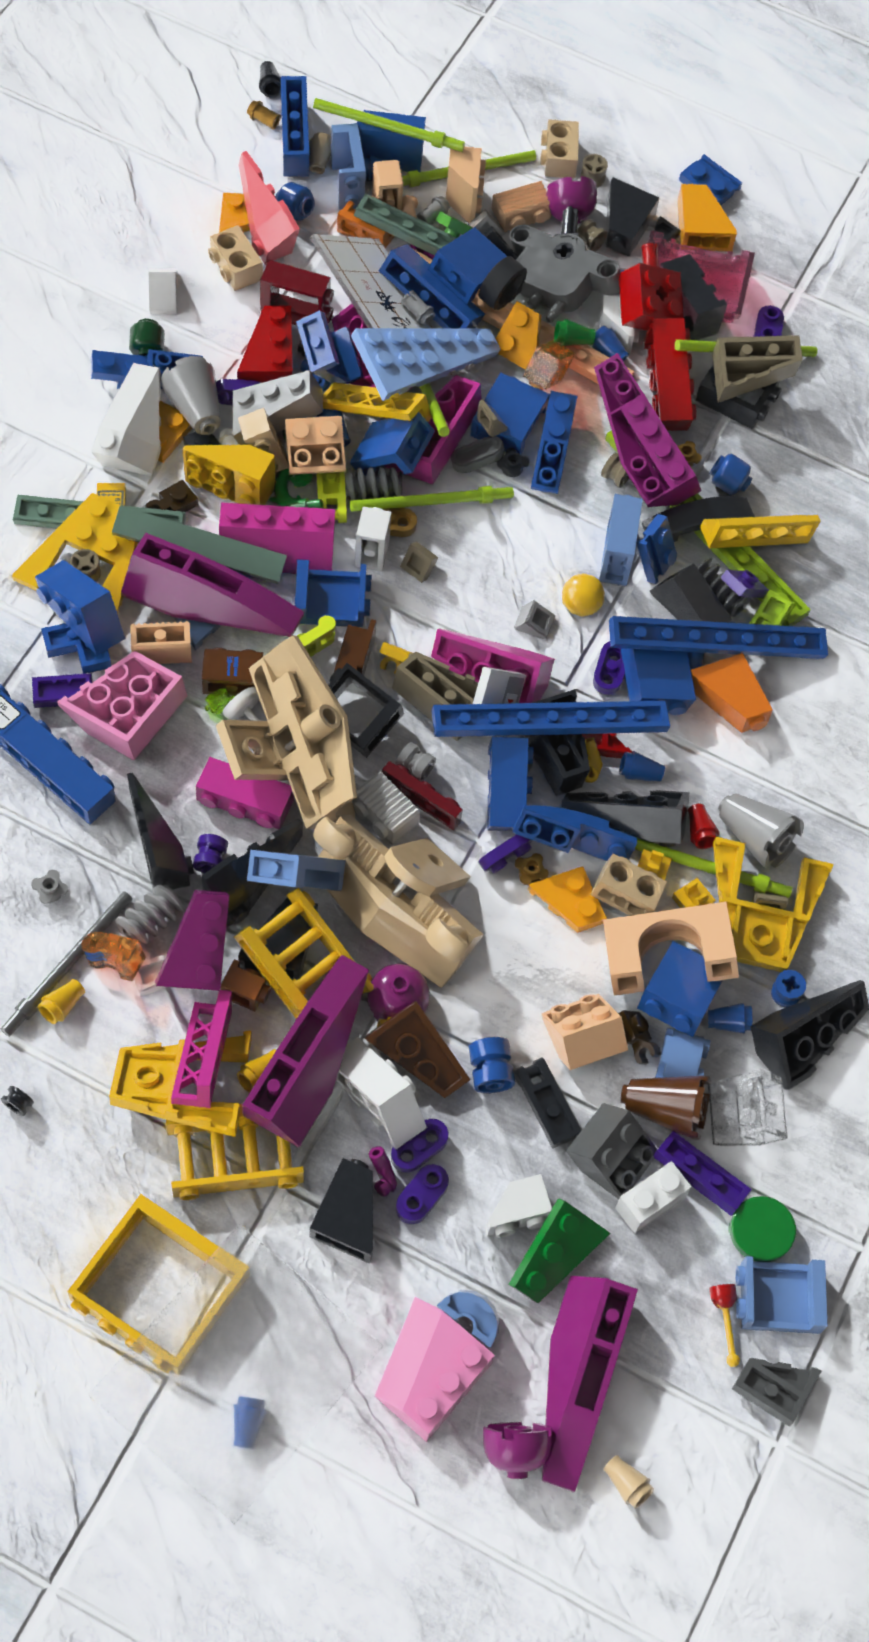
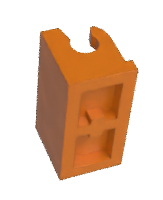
(354, 227)

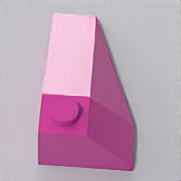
(470, 654)

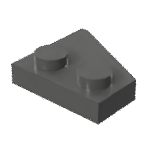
(776, 1387)

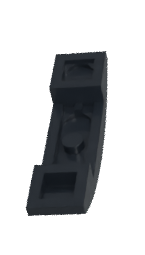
(690, 515)

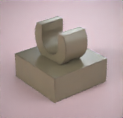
(419, 561)

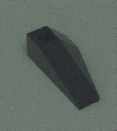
(651, 817)
(161, 847)
(232, 872)
(802, 1033)

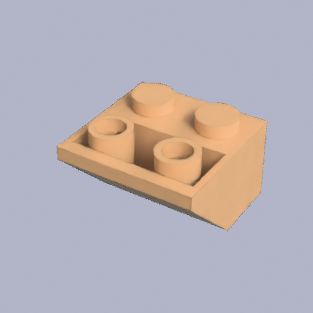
(464, 182)
(315, 445)
(585, 1031)

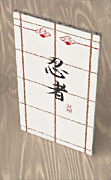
(356, 268)

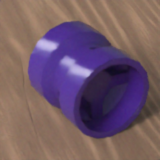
(210, 853)

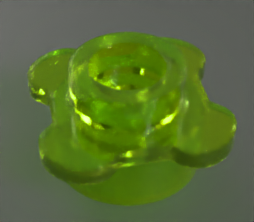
(217, 701)

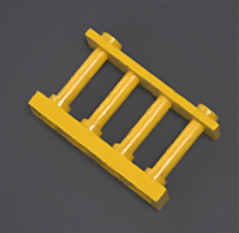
(273, 966)
(191, 1188)

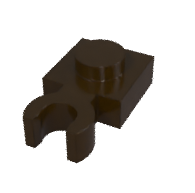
(175, 498)

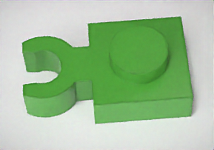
(453, 226)

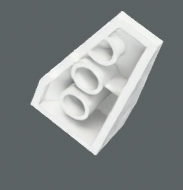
(131, 426)

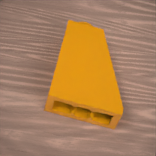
(703, 220)

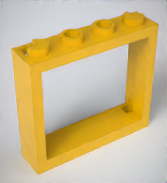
(158, 1218)

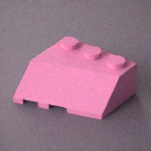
(127, 703)
(431, 1369)

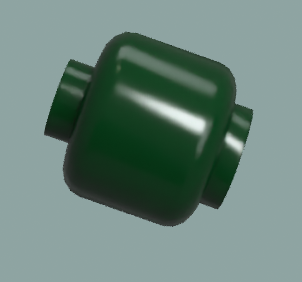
(146, 335)

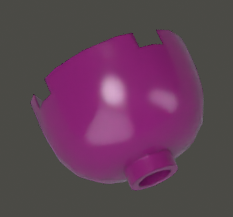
(577, 194)
(397, 988)
(517, 1447)

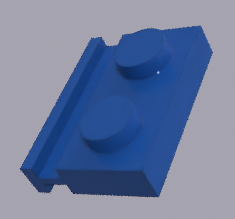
(714, 176)
(657, 548)

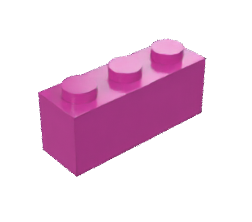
(257, 800)

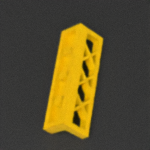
(367, 402)
(759, 530)

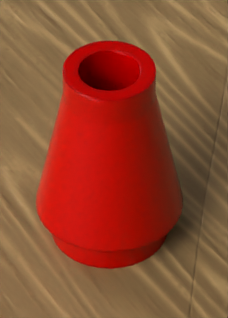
(702, 827)

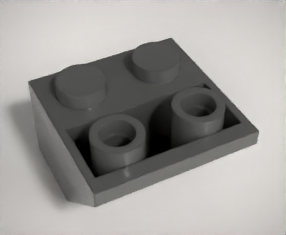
(613, 1150)

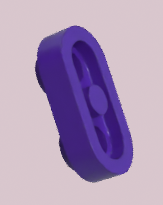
(769, 321)
(609, 670)
(496, 858)
(420, 1147)
(423, 1193)

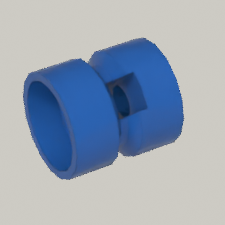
(492, 1068)

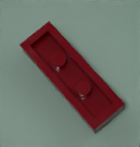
(424, 796)

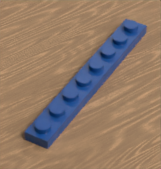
(717, 637)
(550, 718)

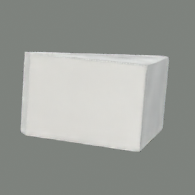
(162, 291)

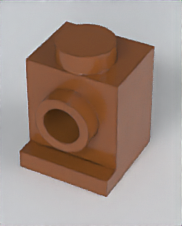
(246, 985)

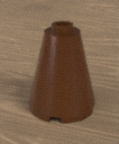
(670, 1102)

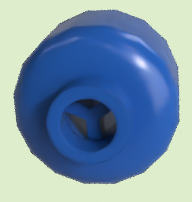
(298, 199)
(731, 474)

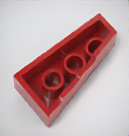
(670, 373)

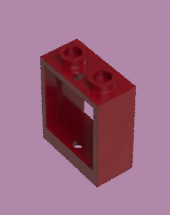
(300, 281)

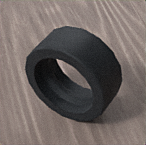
(502, 283)

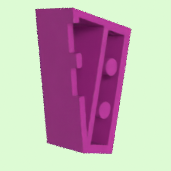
(198, 947)

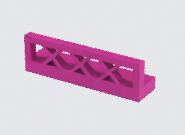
(209, 1055)

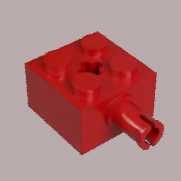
(649, 291)

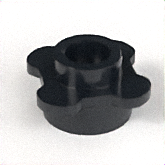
(512, 469)

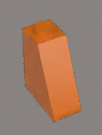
(733, 692)

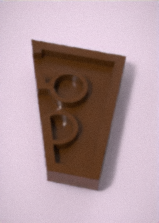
(419, 1049)

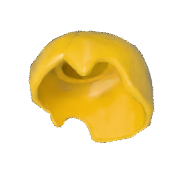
(583, 594)

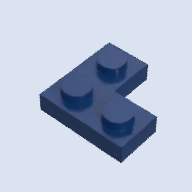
(62, 640)

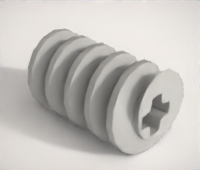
(150, 913)

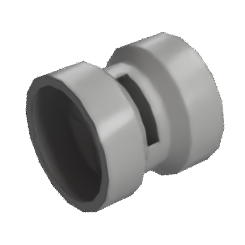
(417, 763)

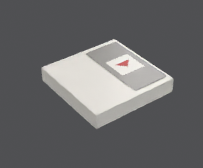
(499, 686)

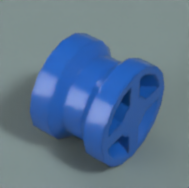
(783, 994)

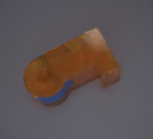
(114, 952)

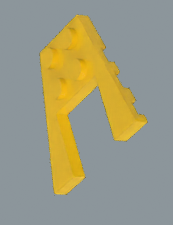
(89, 529)
(764, 933)
(147, 1078)

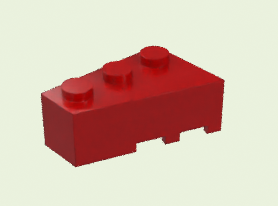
(270, 347)

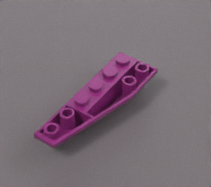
(642, 440)
(203, 590)
(309, 1057)
(581, 1368)

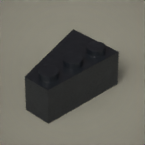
(701, 307)
(561, 756)

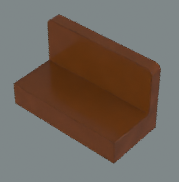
(357, 647)

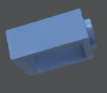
(620, 539)

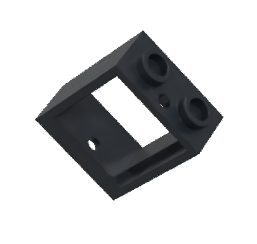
(735, 407)
(382, 722)

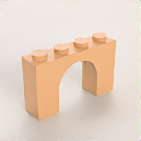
(702, 925)

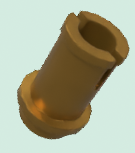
(263, 114)

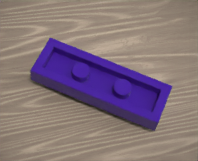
(703, 1173)

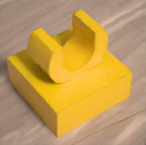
(393, 653)
(655, 862)
(693, 895)

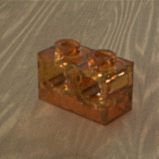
(548, 365)

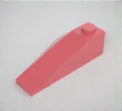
(270, 221)

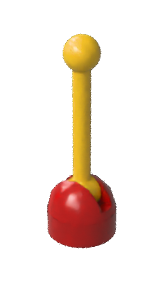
(724, 1297)

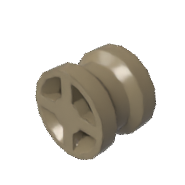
(595, 168)
(592, 235)
(615, 471)
(87, 559)

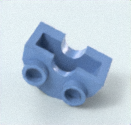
(682, 1054)
(478, 1309)

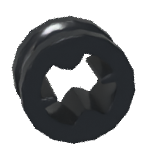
(17, 1100)

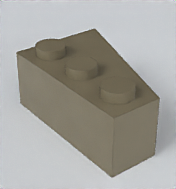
(753, 363)
(431, 683)

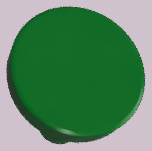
(762, 1229)

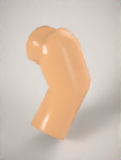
(409, 204)

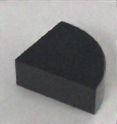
(669, 230)

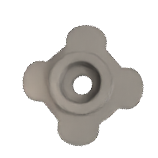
(49, 895)

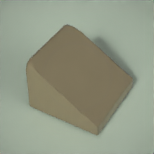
(490, 419)
(770, 900)

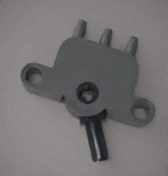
(561, 268)

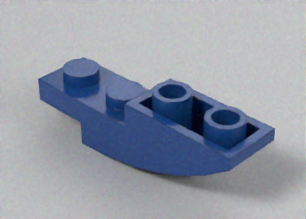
(115, 366)
(554, 442)
(573, 829)

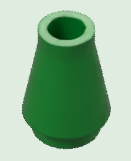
(571, 333)

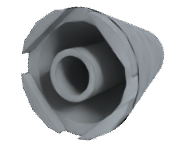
(194, 393)
(762, 827)

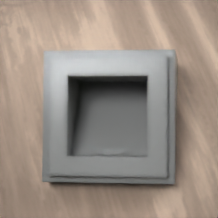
(534, 620)

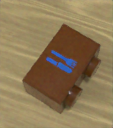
(228, 670)

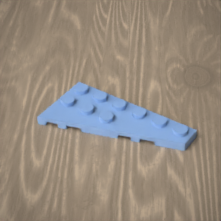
(420, 355)

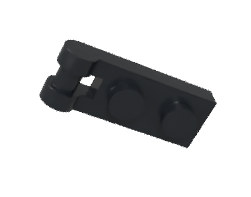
(548, 1103)

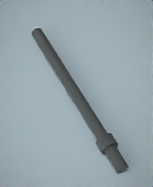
(27, 1007)

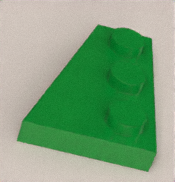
(556, 1250)

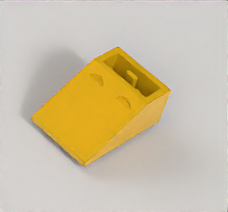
(231, 471)

